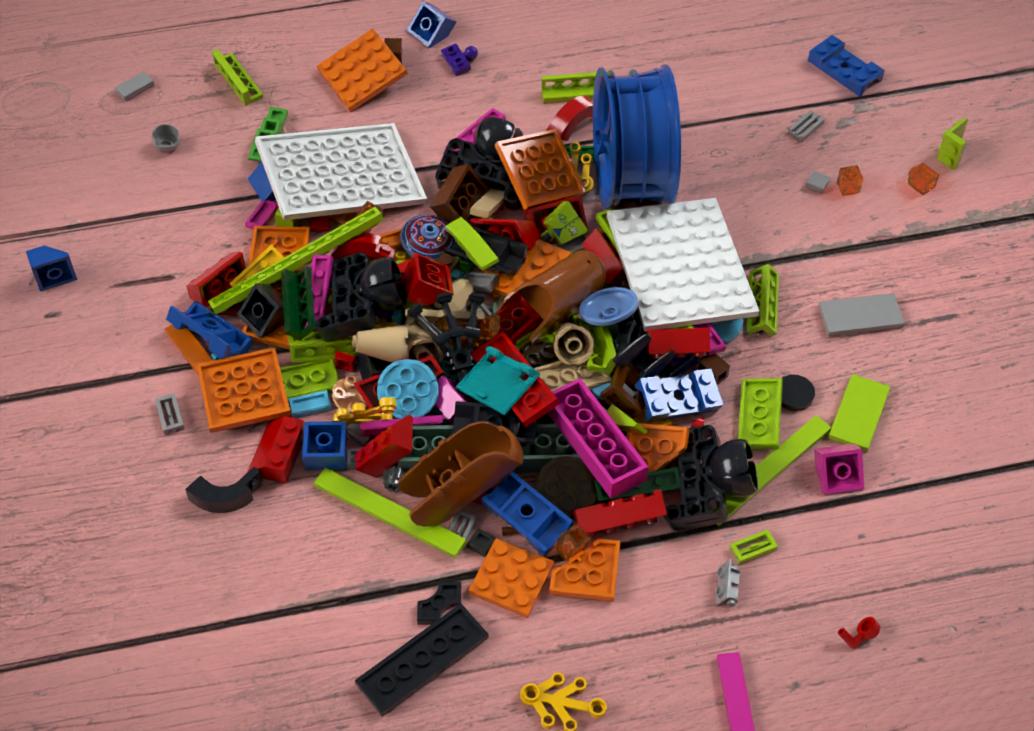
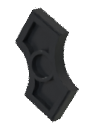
(432, 609)

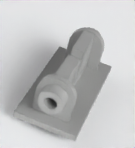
(727, 576)

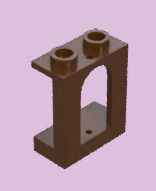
(619, 397)

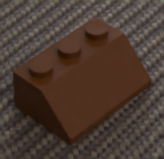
(459, 194)

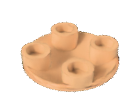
(346, 394)

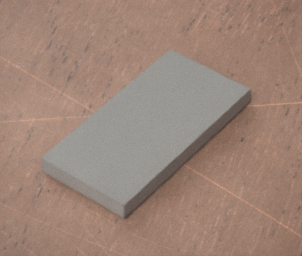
(861, 314)

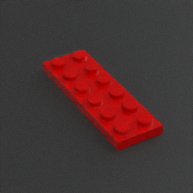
(538, 398)

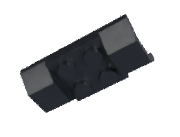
(509, 252)
(470, 412)

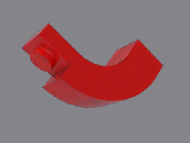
(571, 115)
(365, 243)

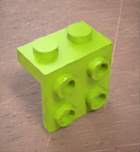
(952, 145)

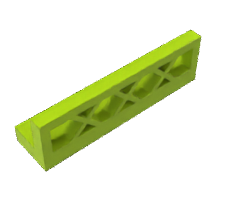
(234, 80)
(565, 92)
(767, 297)
(602, 346)
(317, 349)

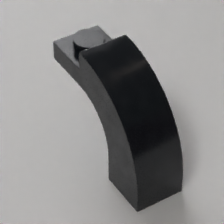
(225, 498)

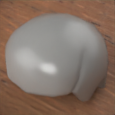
(165, 138)

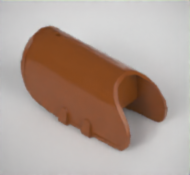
(560, 290)
(460, 471)

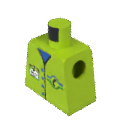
(563, 224)

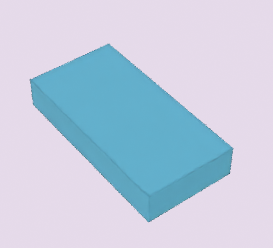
(309, 404)

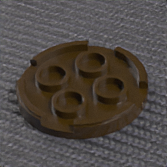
(539, 353)
(567, 484)

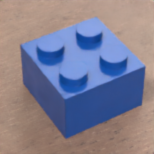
(325, 445)

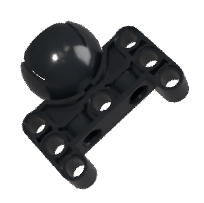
(483, 157)
(357, 291)
(721, 473)

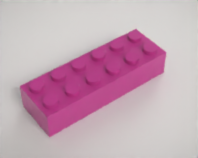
(597, 439)

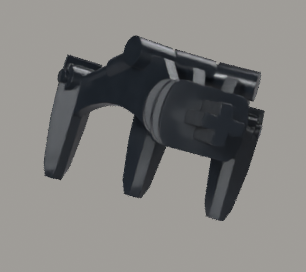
(454, 332)
(632, 348)

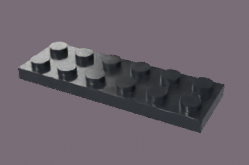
(421, 659)

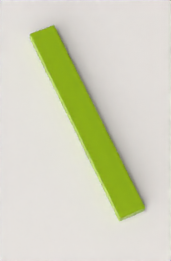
(782, 458)
(388, 512)

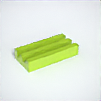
(756, 554)

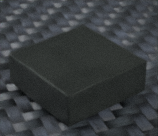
(481, 542)

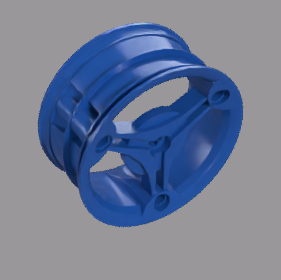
(636, 136)

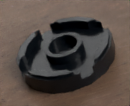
(797, 392)

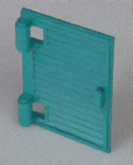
(498, 383)

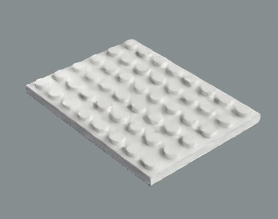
(339, 170)
(681, 264)

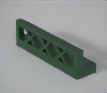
(295, 303)
(663, 479)

